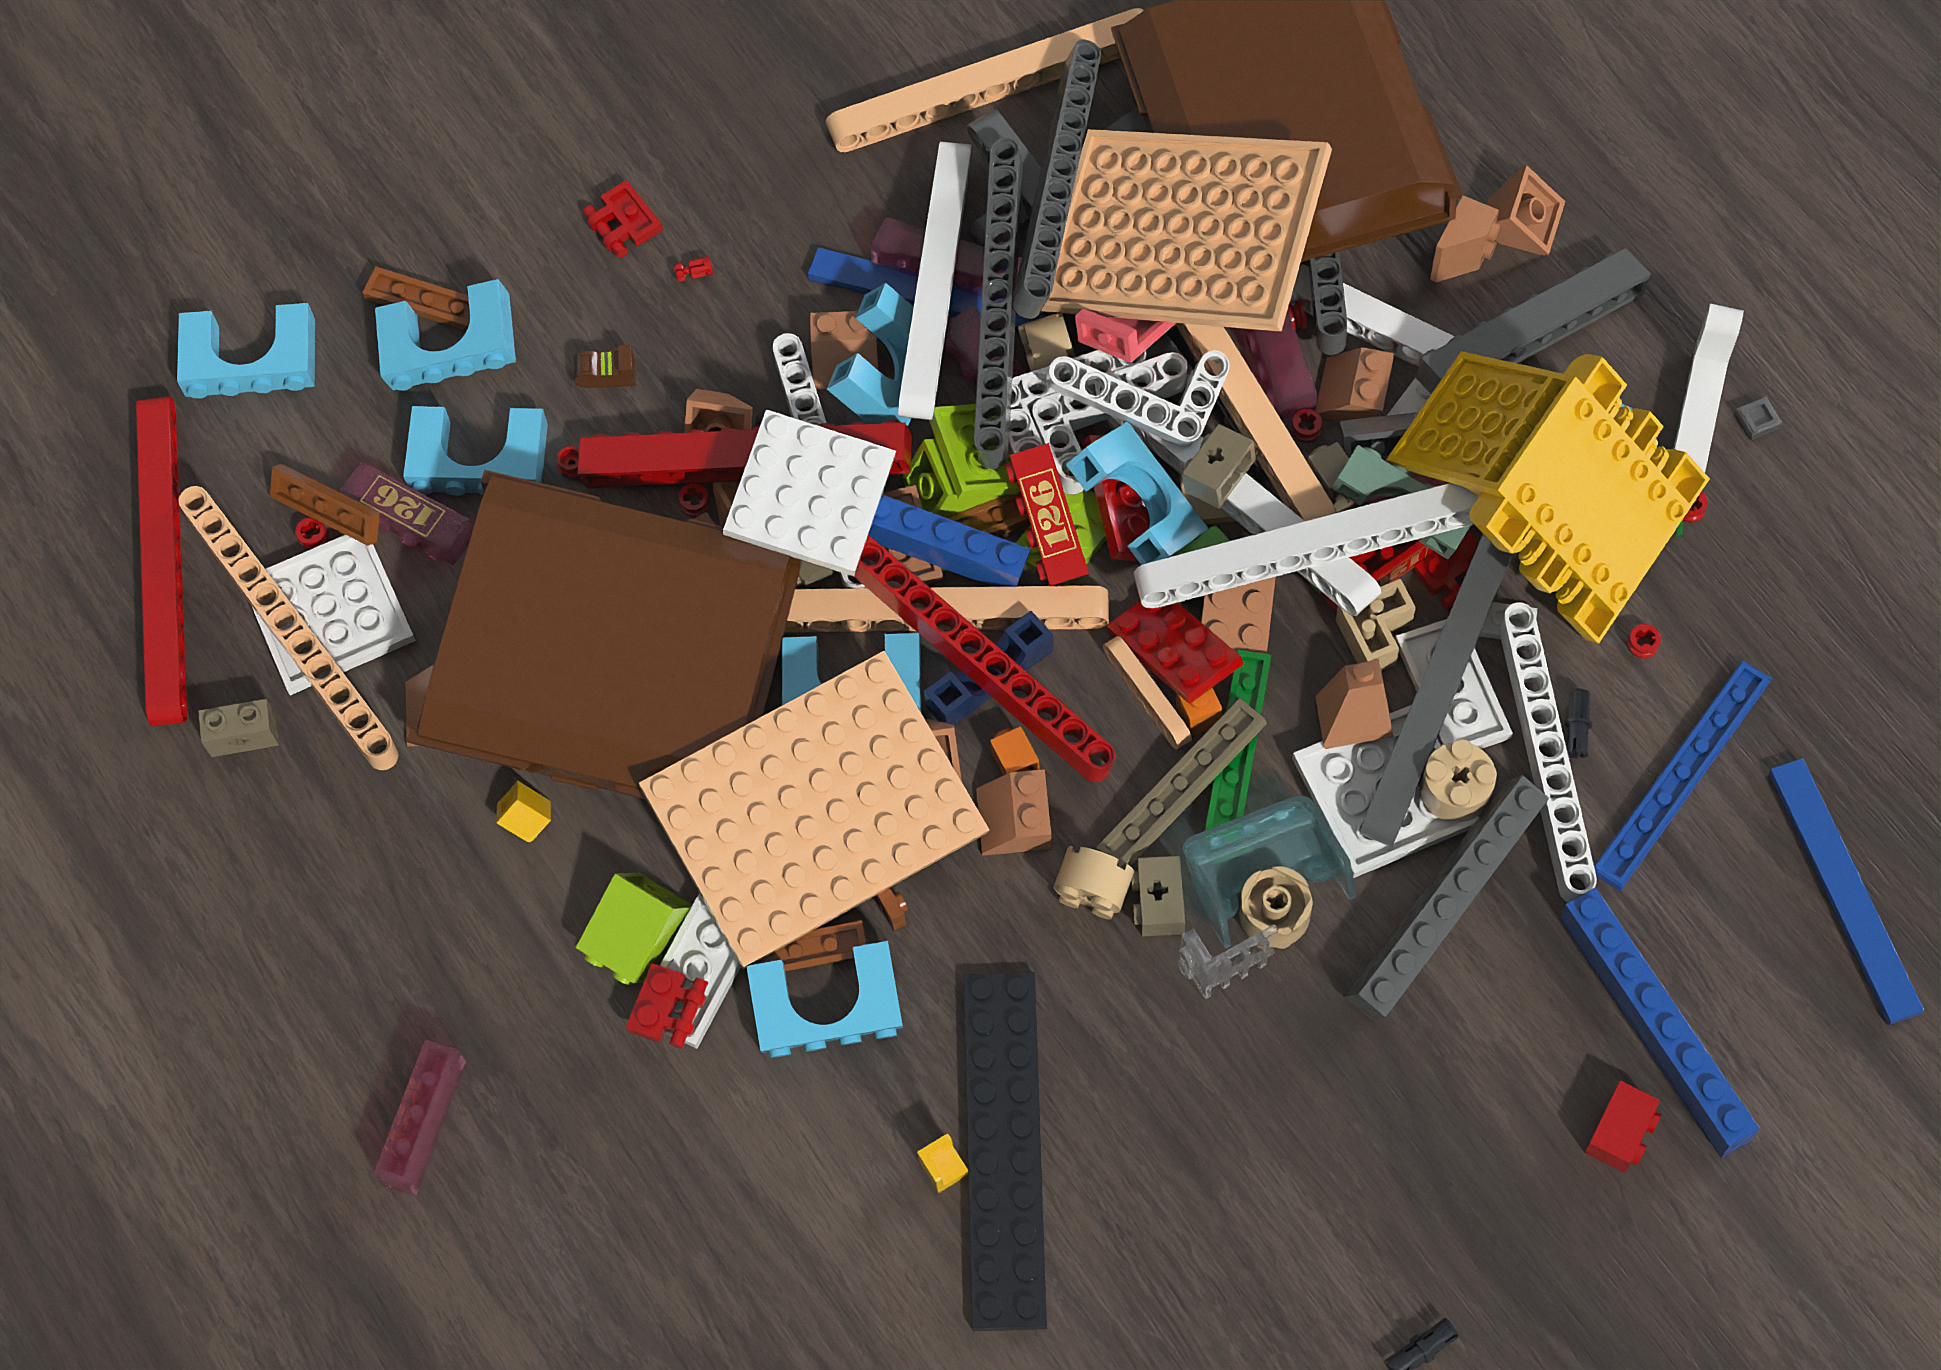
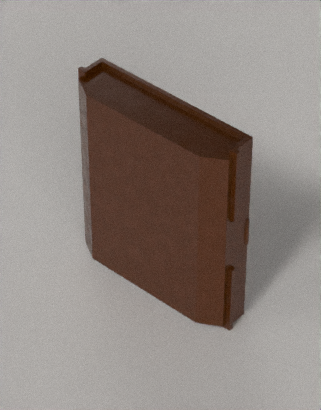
(1300, 76)
(601, 638)

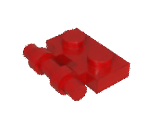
(631, 214)
(1442, 573)
(657, 1002)

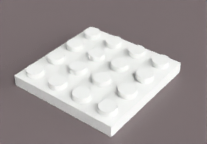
(809, 492)
(345, 604)
(1343, 787)

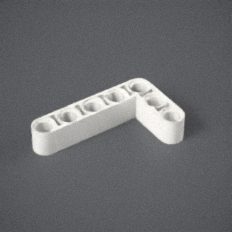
(1706, 382)
(1023, 399)
(1142, 400)
(1069, 419)

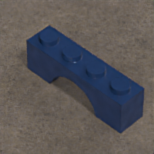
(958, 695)

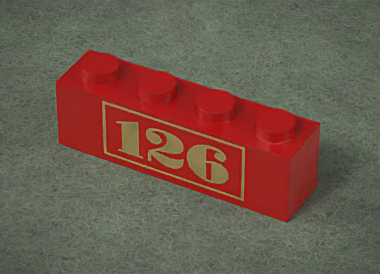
(1048, 515)
(1389, 563)

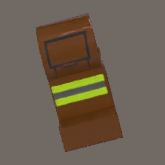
(605, 368)

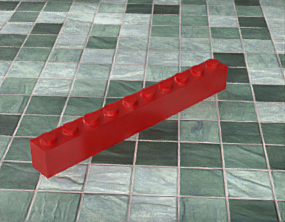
(705, 455)

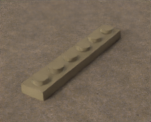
(1182, 784)

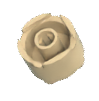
(1045, 341)
(1475, 783)
(1093, 881)
(1262, 894)

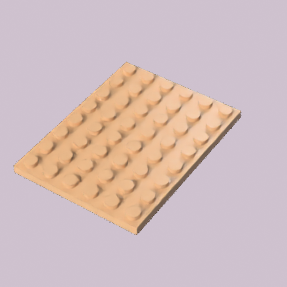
(1188, 228)
(813, 809)

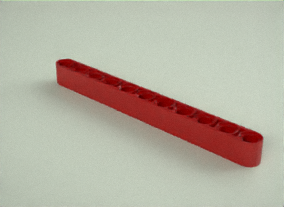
(161, 562)
(987, 657)

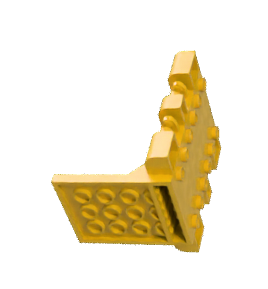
(1557, 476)

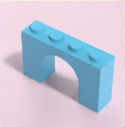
(484, 345)
(285, 366)
(856, 380)
(1127, 459)
(431, 470)
(801, 664)
(782, 1028)

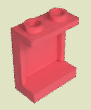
(1118, 336)

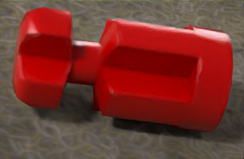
(697, 268)

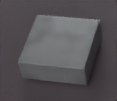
(1758, 418)

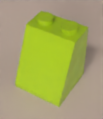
(934, 483)
(633, 926)

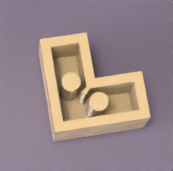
(1370, 630)

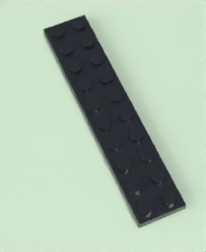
(1004, 1153)

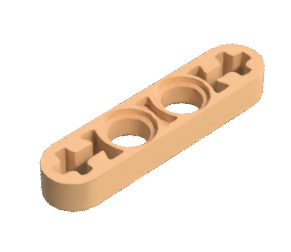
(1147, 692)

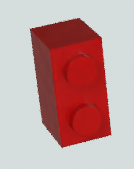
(1623, 1127)

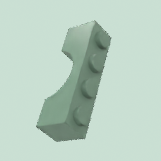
(1370, 477)

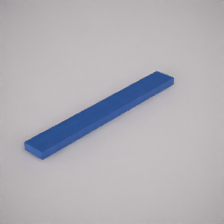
(863, 276)
(1681, 775)
(1846, 892)

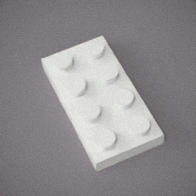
(1475, 708)
(702, 953)

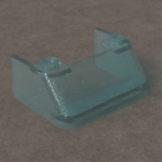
(1279, 835)

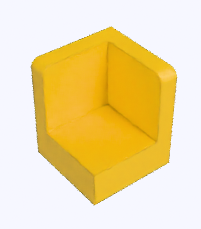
(523, 812)
(942, 1163)

